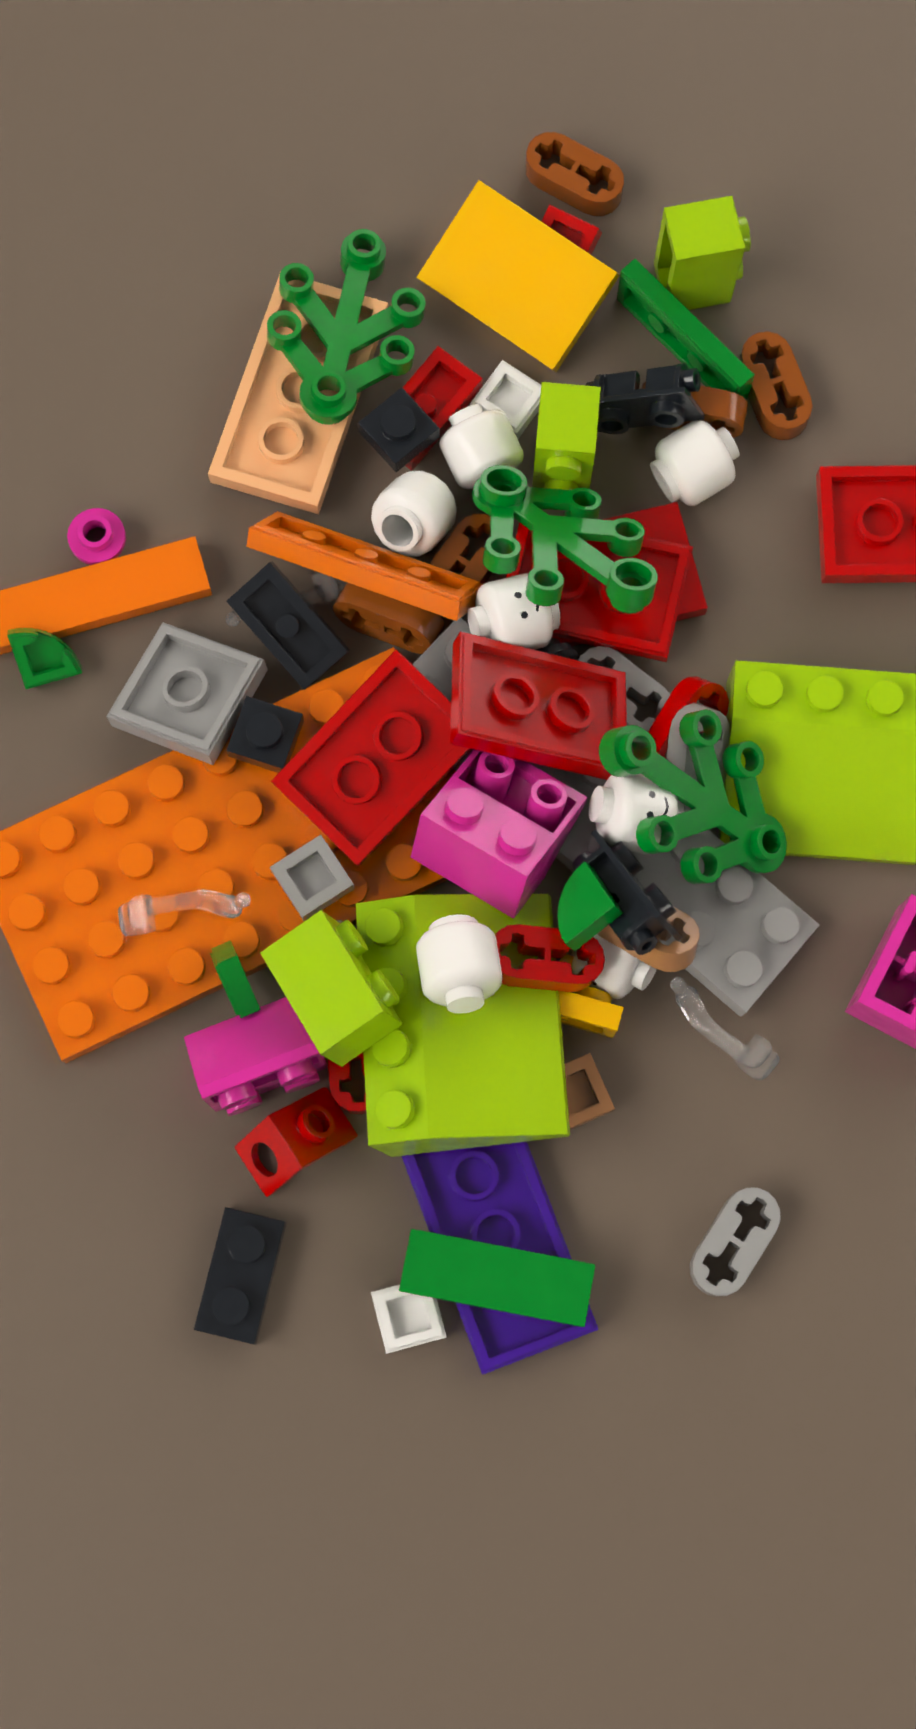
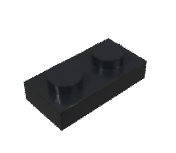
(288, 625)
(240, 1276)

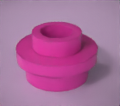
(95, 552)

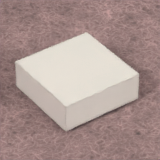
(511, 393)
(407, 1318)

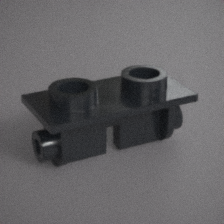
(662, 402)
(643, 908)

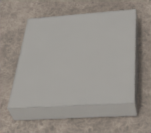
(187, 693)

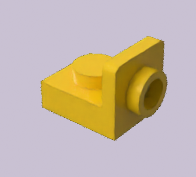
(589, 1009)

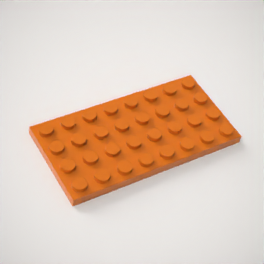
(163, 834)

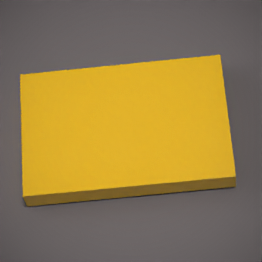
(518, 276)

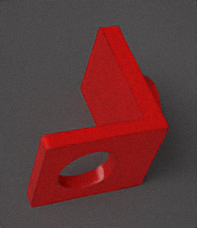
(298, 1138)

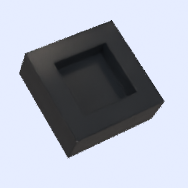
(398, 429)
(265, 734)

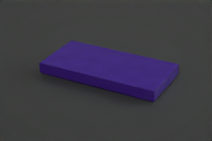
(497, 1200)

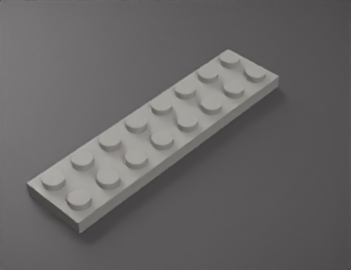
(741, 917)

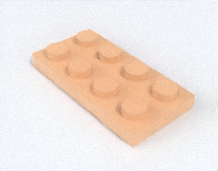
(269, 438)

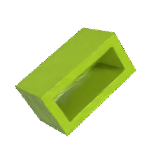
(702, 251)
(566, 436)
(332, 987)

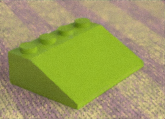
(833, 757)
(460, 1075)

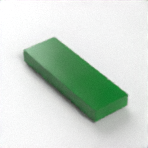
(681, 331)
(497, 1277)

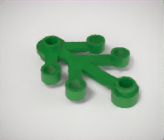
(343, 333)
(506, 496)
(755, 837)

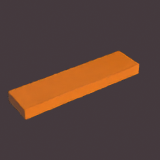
(364, 565)
(106, 591)

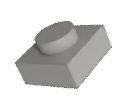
(312, 877)

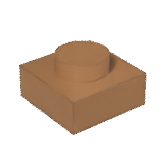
(585, 1092)

